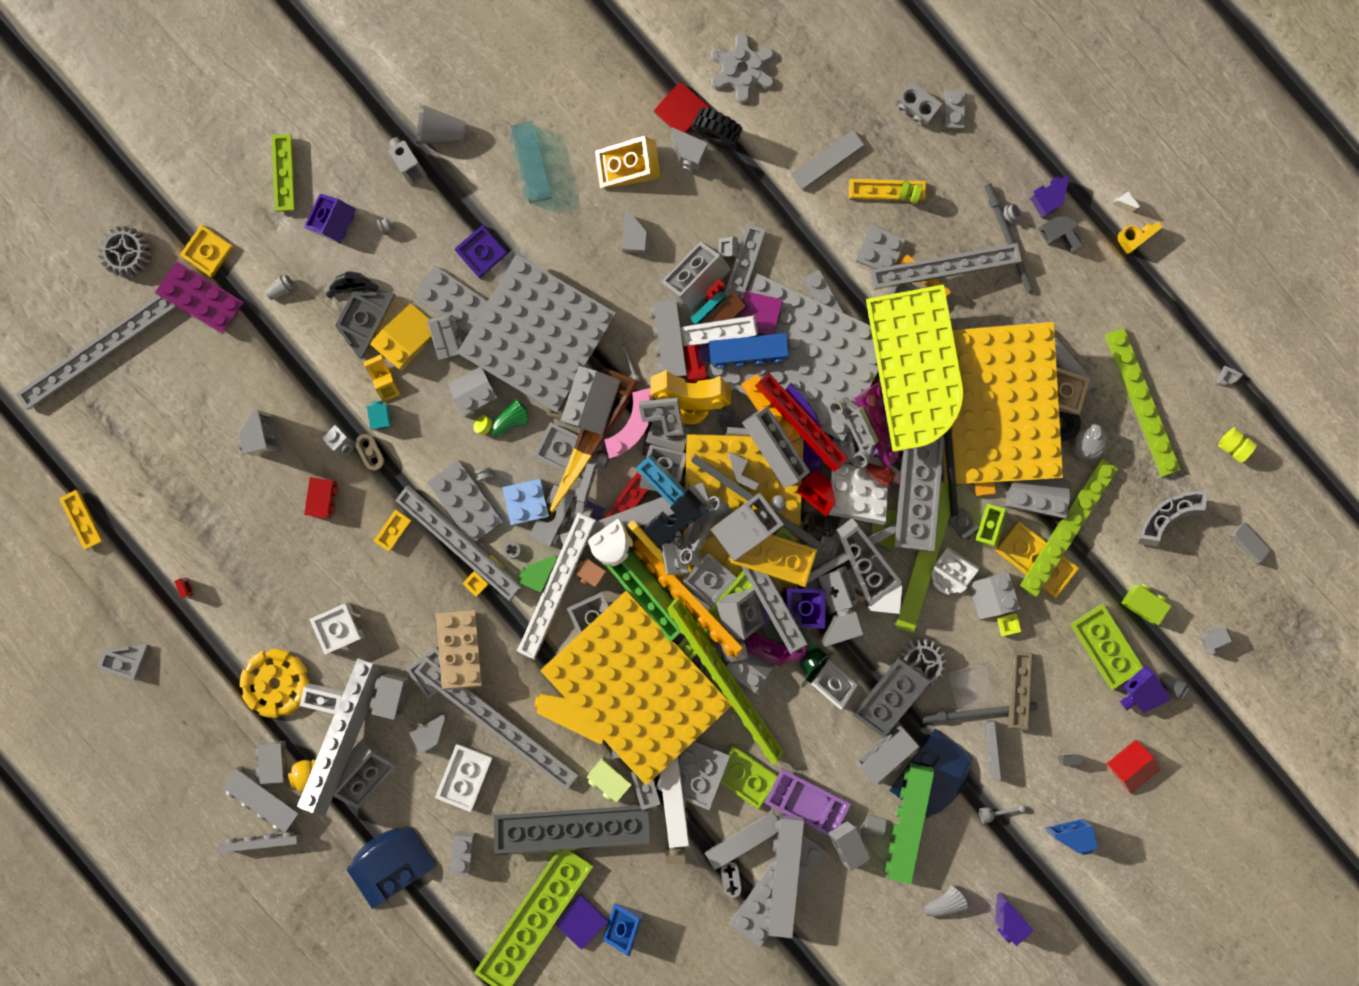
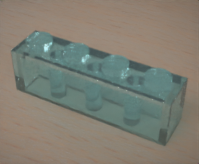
(530, 161)

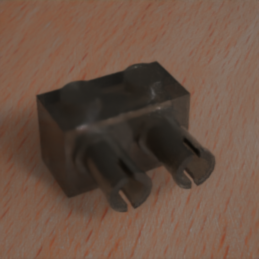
(813, 517)

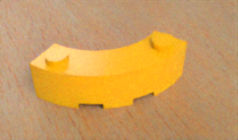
(697, 397)

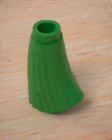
(513, 416)

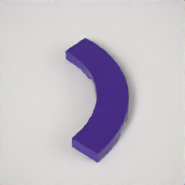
(810, 457)

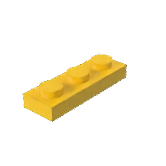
(81, 519)

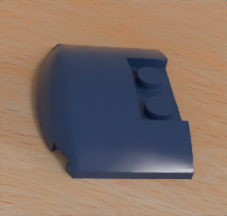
(950, 769)
(389, 864)

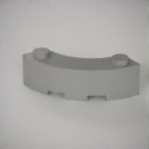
(1169, 511)

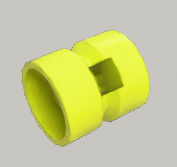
(1239, 446)

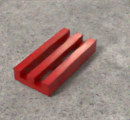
(717, 287)

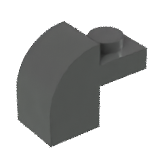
(1062, 228)

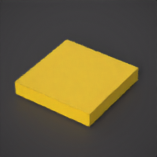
(206, 251)

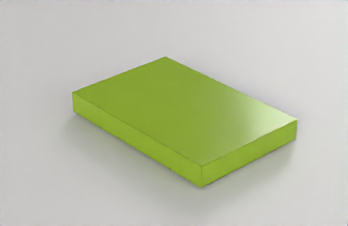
(747, 777)

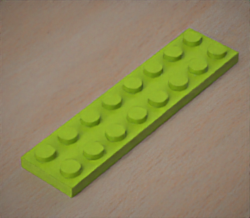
(534, 918)

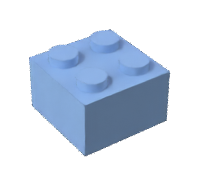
(526, 501)

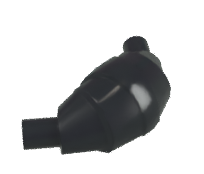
(350, 282)

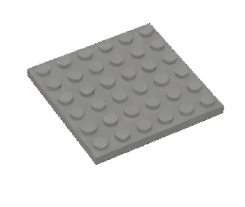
(536, 333)

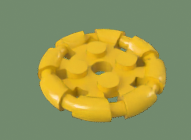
(263, 683)

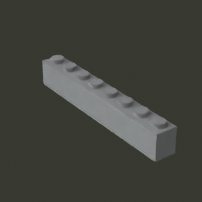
(340, 738)

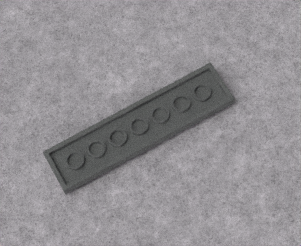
(571, 830)

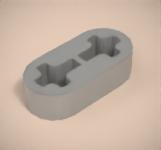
(735, 878)

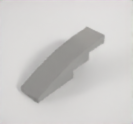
(742, 841)

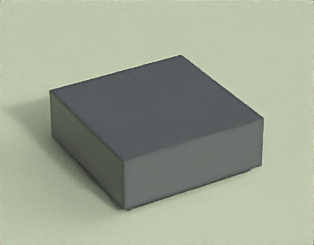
(1071, 759)

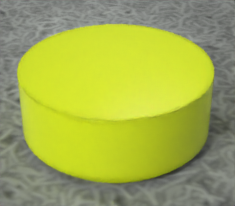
(482, 425)

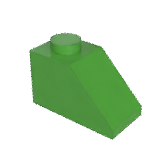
(538, 573)

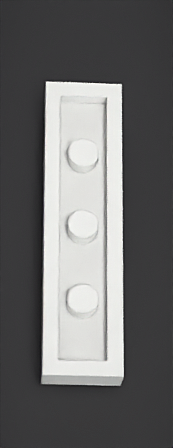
(719, 330)

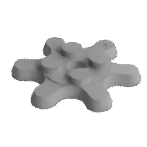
(742, 81)

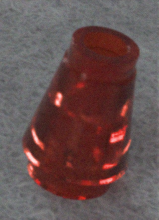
(881, 474)

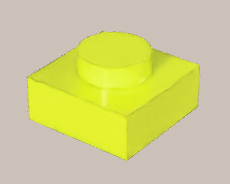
(1008, 624)

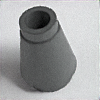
(1174, 686)

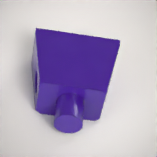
(1144, 691)

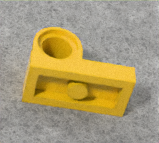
(1138, 236)

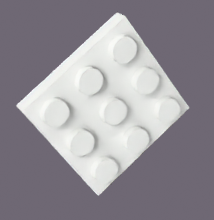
(858, 495)

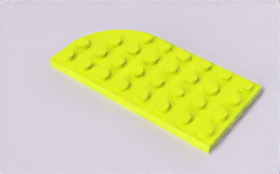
(916, 365)

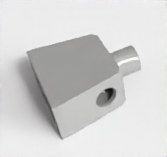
(406, 161)

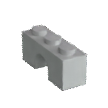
(548, 532)

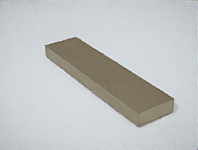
(1020, 690)

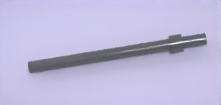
(994, 203)
(942, 717)

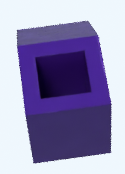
(1050, 198)

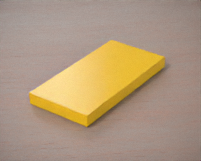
(1022, 548)
(780, 559)

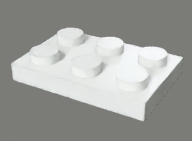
(463, 777)

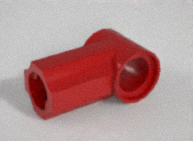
(695, 368)

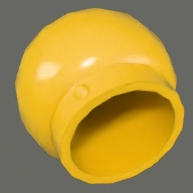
(300, 774)

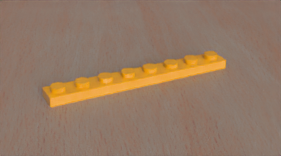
(678, 590)

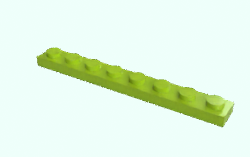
(1142, 402)
(1068, 527)

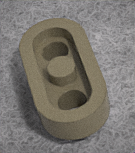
(370, 452)

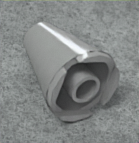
(439, 127)

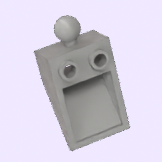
(746, 527)

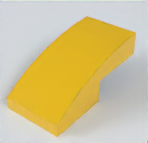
(476, 583)

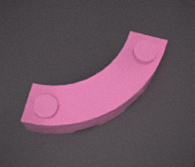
(634, 429)

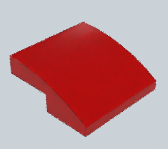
(679, 108)

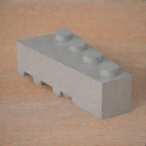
(869, 566)

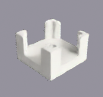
(336, 628)

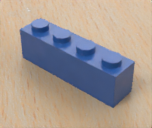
(749, 350)

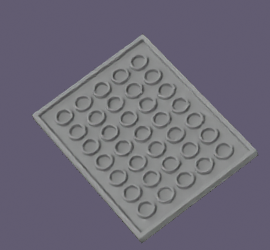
(827, 354)

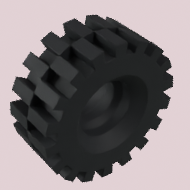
(717, 127)

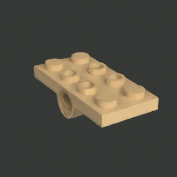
(458, 650)

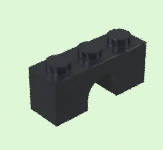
(664, 528)

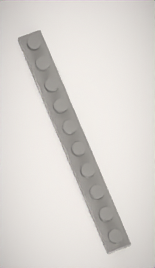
(94, 352)
(500, 726)

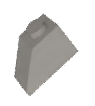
(634, 236)
(429, 734)

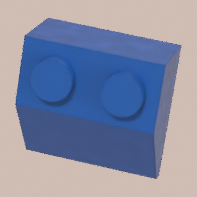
(1076, 835)

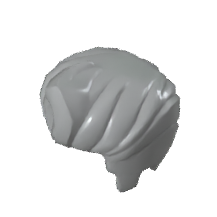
(1089, 443)

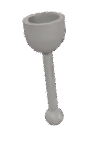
(987, 814)

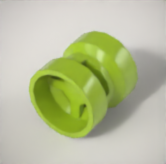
(906, 190)

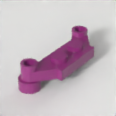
(772, 651)

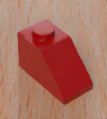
(818, 492)

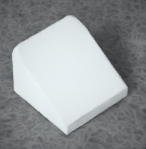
(1127, 202)

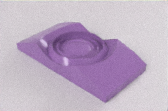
(803, 799)

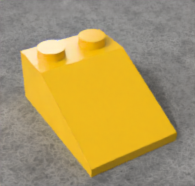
(628, 163)
(403, 337)

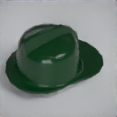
(812, 662)

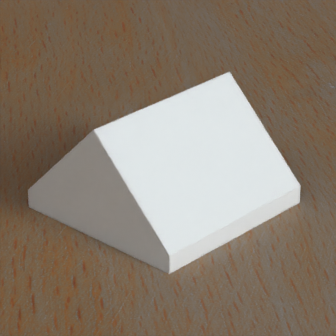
(889, 603)
(833, 684)

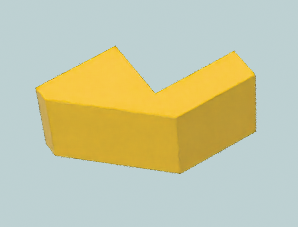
(382, 378)

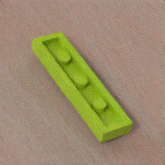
(283, 173)

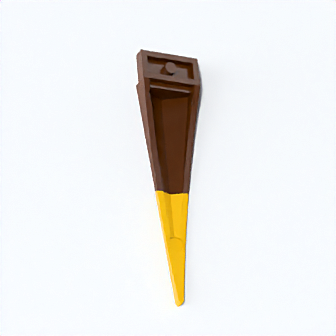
(588, 441)

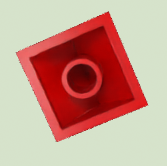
(1133, 766)

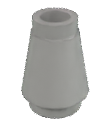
(280, 287)

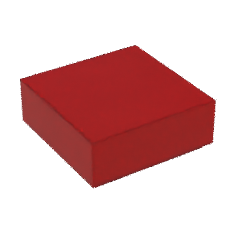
(183, 588)

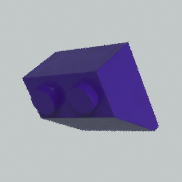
(330, 218)
(806, 606)
(1011, 924)

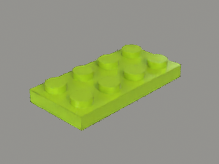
(1106, 646)

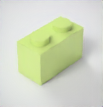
(609, 780)

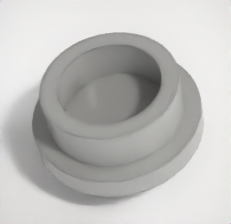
(1012, 213)

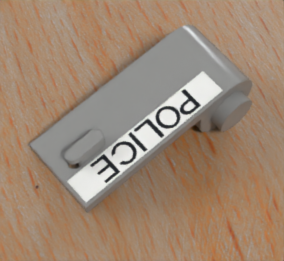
(671, 556)

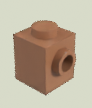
(589, 572)

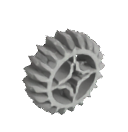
(123, 236)
(920, 656)

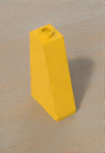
(562, 712)

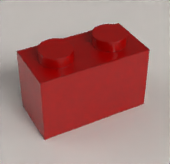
(321, 498)

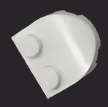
(611, 544)
(952, 572)

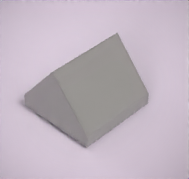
(874, 826)

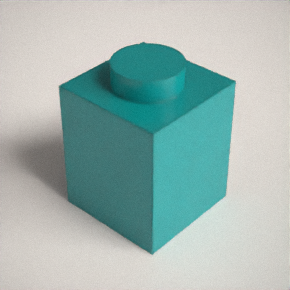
(379, 416)

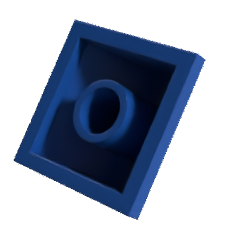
(623, 928)

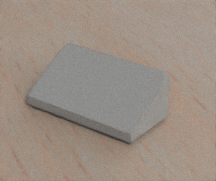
(1250, 543)

